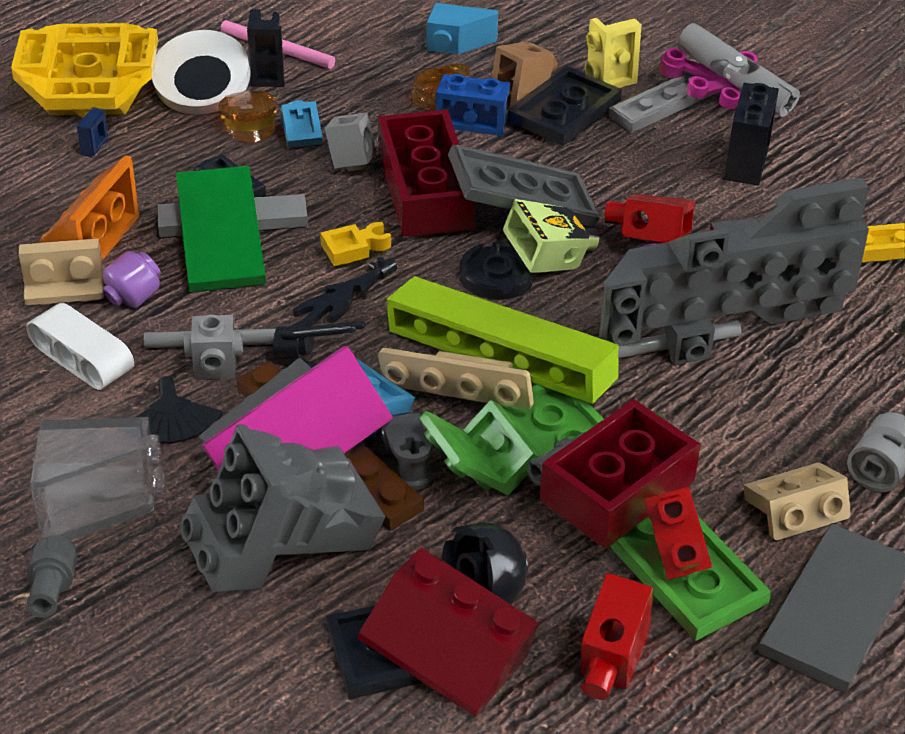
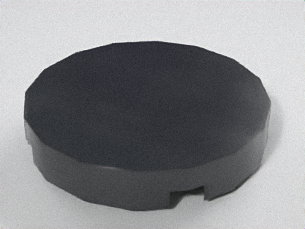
(495, 272)

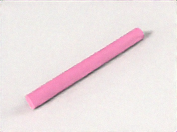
(288, 47)

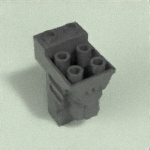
(275, 503)

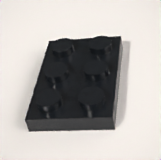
(564, 105)

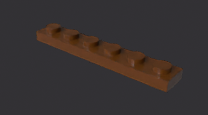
(392, 493)

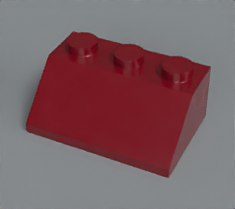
(449, 631)

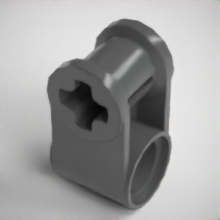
(406, 449)

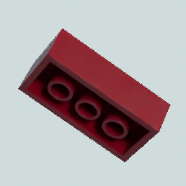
(421, 174)

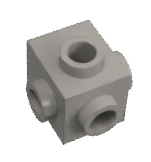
(213, 338)

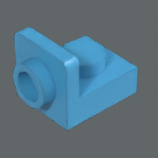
(301, 124)

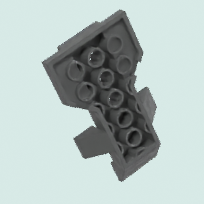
(780, 268)

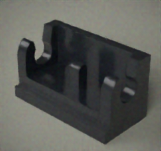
(265, 50)

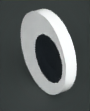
(199, 71)

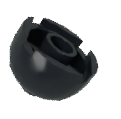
(489, 558)

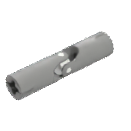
(734, 66)

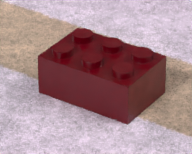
(615, 466)

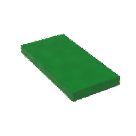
(220, 229)

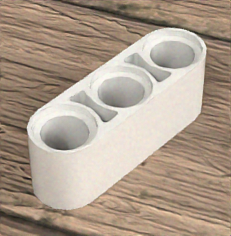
(80, 345)

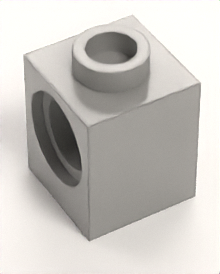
(350, 141)

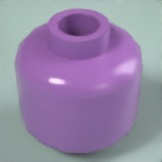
(131, 279)

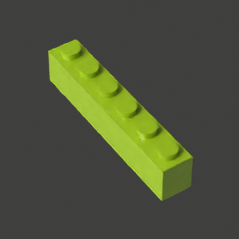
(482, 329)

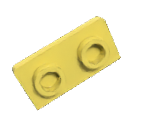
(614, 51)

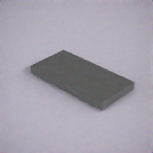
(502, 179)
(836, 608)

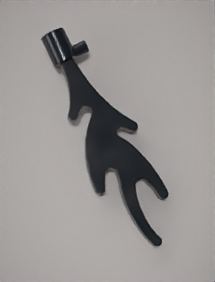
(340, 296)

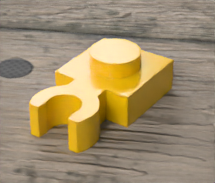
(351, 244)

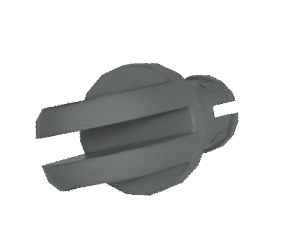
(50, 573)

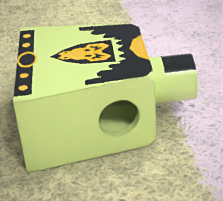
(548, 236)

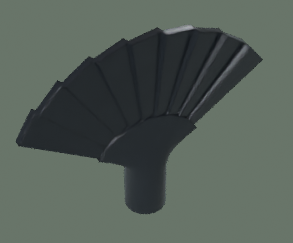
(177, 418)

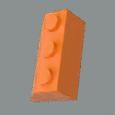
(101, 210)

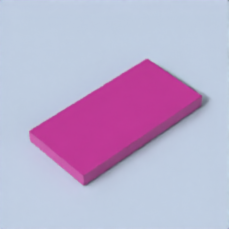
(319, 409)

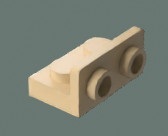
(62, 271)
(800, 499)

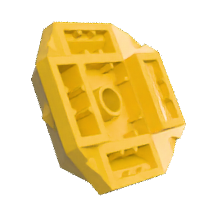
(85, 66)

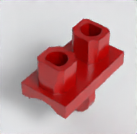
(678, 533)

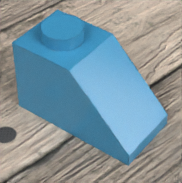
(460, 28)

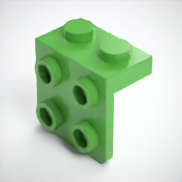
(487, 449)

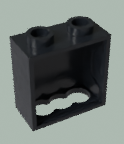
(751, 133)

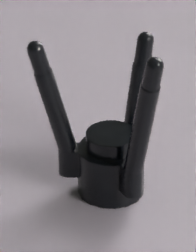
(297, 341)

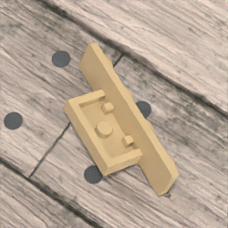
(458, 376)

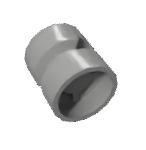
(880, 454)

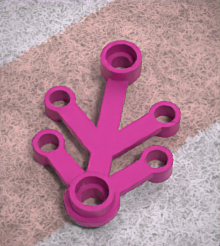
(675, 64)

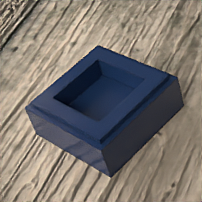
(92, 132)

